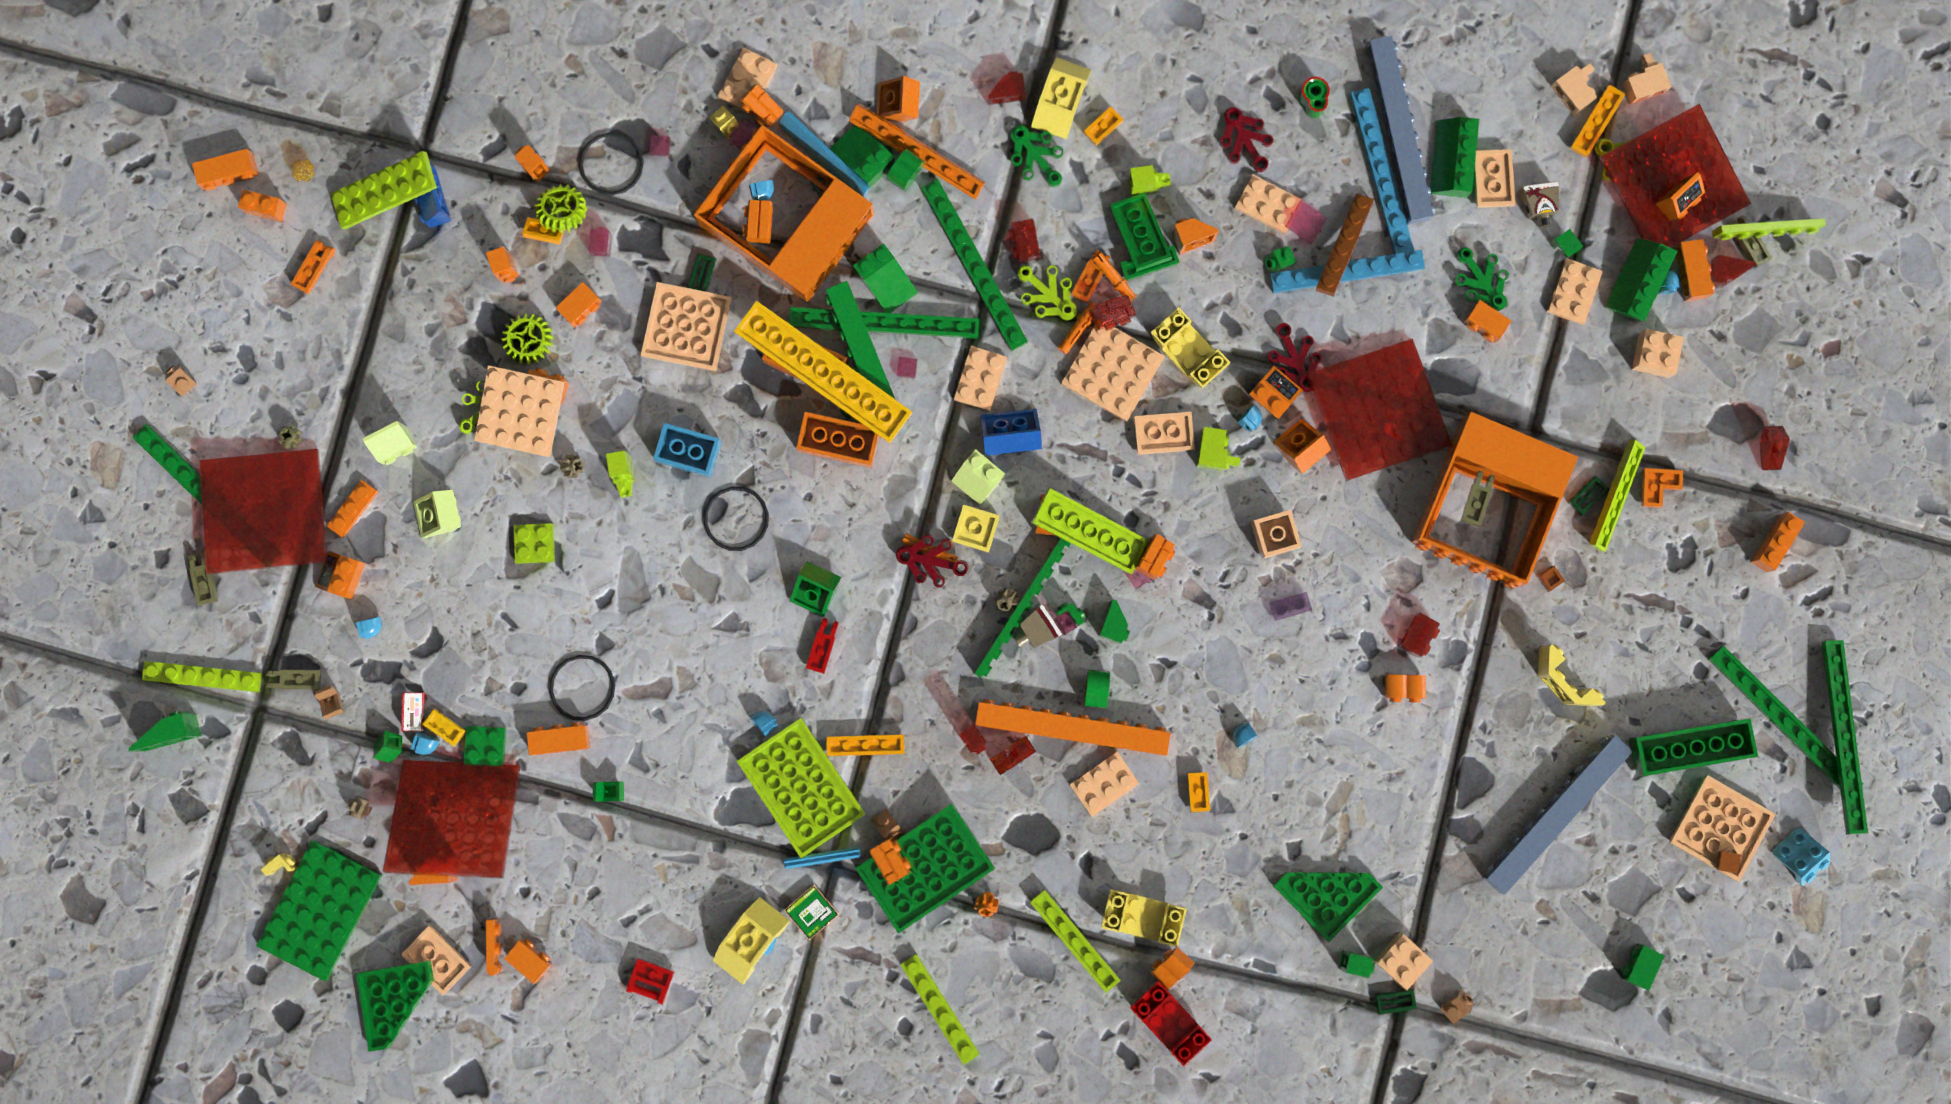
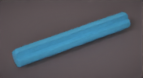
(823, 857)

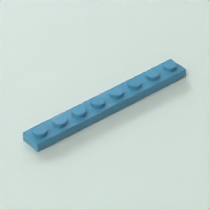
(1354, 271)

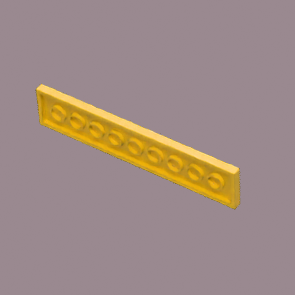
(823, 372)

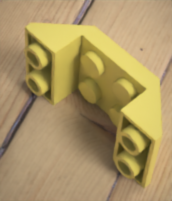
(1060, 98)
(1188, 349)
(1549, 658)
(1144, 917)
(750, 939)

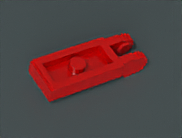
(822, 648)

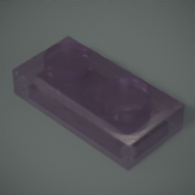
(1290, 606)

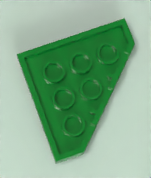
(1328, 898)
(390, 998)

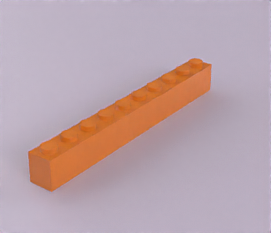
(1073, 728)

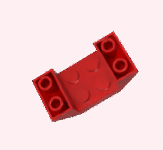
(1171, 1023)

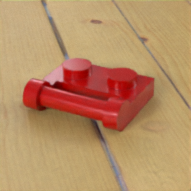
(653, 975)

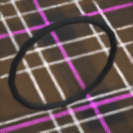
(603, 136)
(737, 489)
(552, 686)

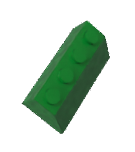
(1454, 156)
(1640, 279)

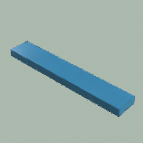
(822, 153)

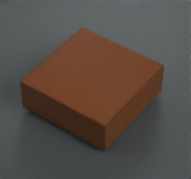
(1551, 578)
(1728, 862)

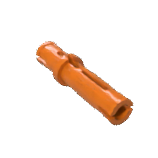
(1119, 283)
(1082, 322)
(911, 540)

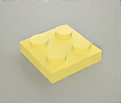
(976, 528)

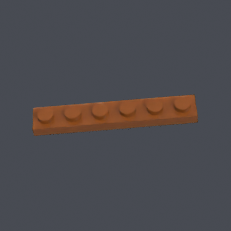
(1345, 245)

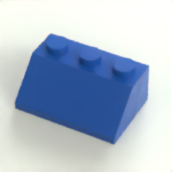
(433, 205)
(1011, 432)

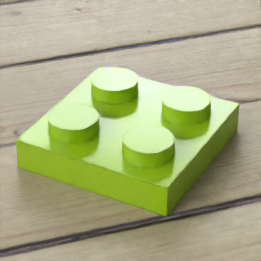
(534, 543)

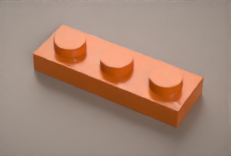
(352, 508)

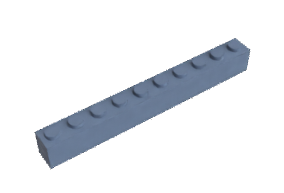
(1400, 130)
(1557, 814)

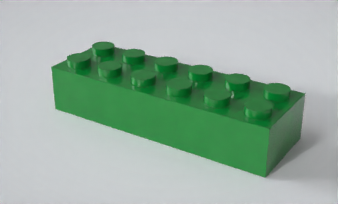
(1693, 747)

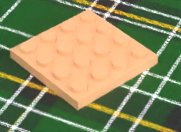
(686, 326)
(1113, 371)
(519, 411)
(1721, 822)

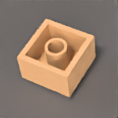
(1657, 353)
(1276, 534)
(1403, 961)

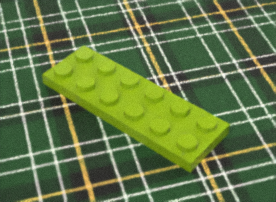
(383, 190)
(1089, 531)

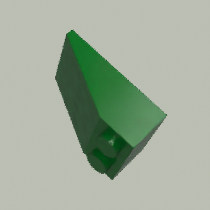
(863, 155)
(885, 279)
(168, 731)

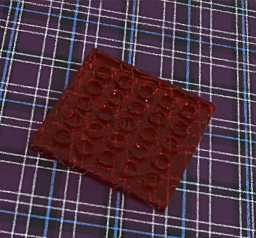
(1658, 160)
(1379, 409)
(262, 511)
(452, 819)

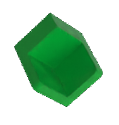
(1567, 243)
(387, 747)

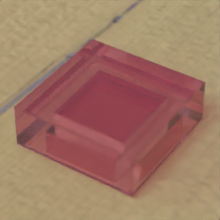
(660, 146)
(907, 367)
(1065, 623)

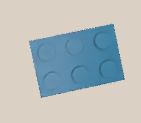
(687, 450)

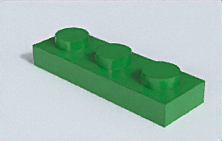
(1129, 272)

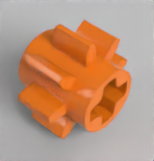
(986, 904)

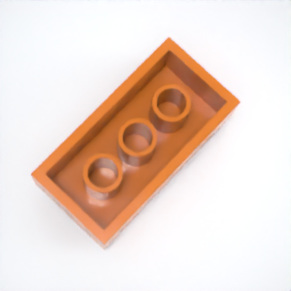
(837, 440)

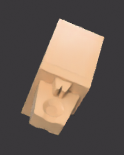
(1647, 84)
(1573, 89)

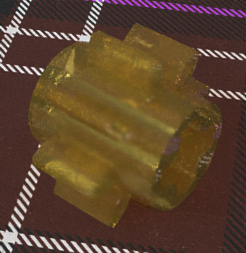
(302, 170)

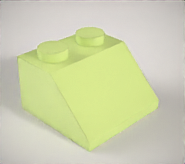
(390, 443)
(978, 477)
(437, 513)

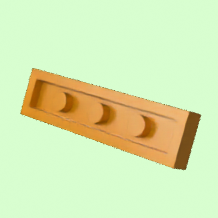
(1597, 121)
(865, 745)

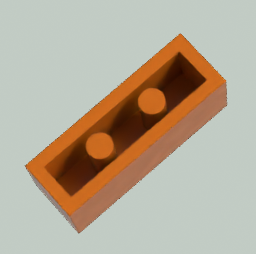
(225, 169)
(1694, 270)
(1778, 542)
(558, 739)

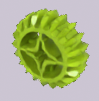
(560, 202)
(526, 346)

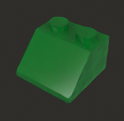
(815, 588)

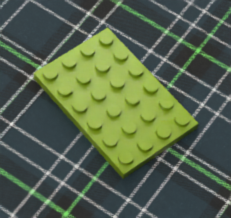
(801, 787)

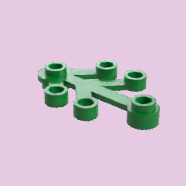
(1035, 153)
(1483, 281)

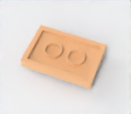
(747, 71)
(1494, 178)
(1267, 203)
(1574, 291)
(980, 378)
(1164, 433)
(1104, 784)
(446, 961)

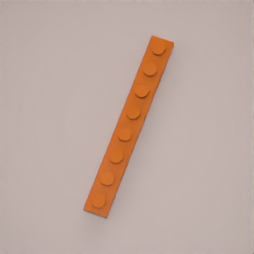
(933, 160)

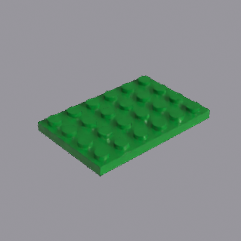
(943, 864)
(319, 910)

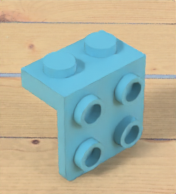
(1802, 855)

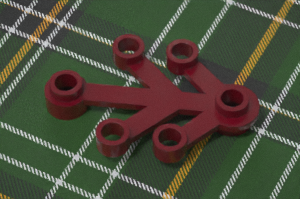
(1245, 136)
(1295, 361)
(929, 560)

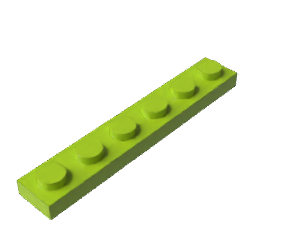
(1760, 230)
(1617, 495)
(201, 676)
(1075, 941)
(940, 1009)

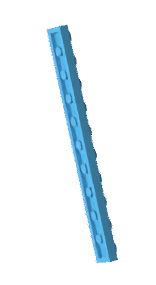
(1381, 171)

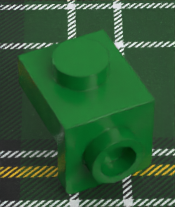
(1279, 259)
(1076, 614)
(608, 791)

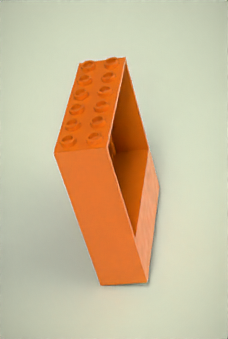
(820, 236)
(1521, 469)

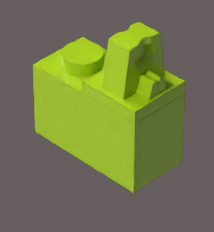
(1146, 180)
(1212, 451)
(621, 471)

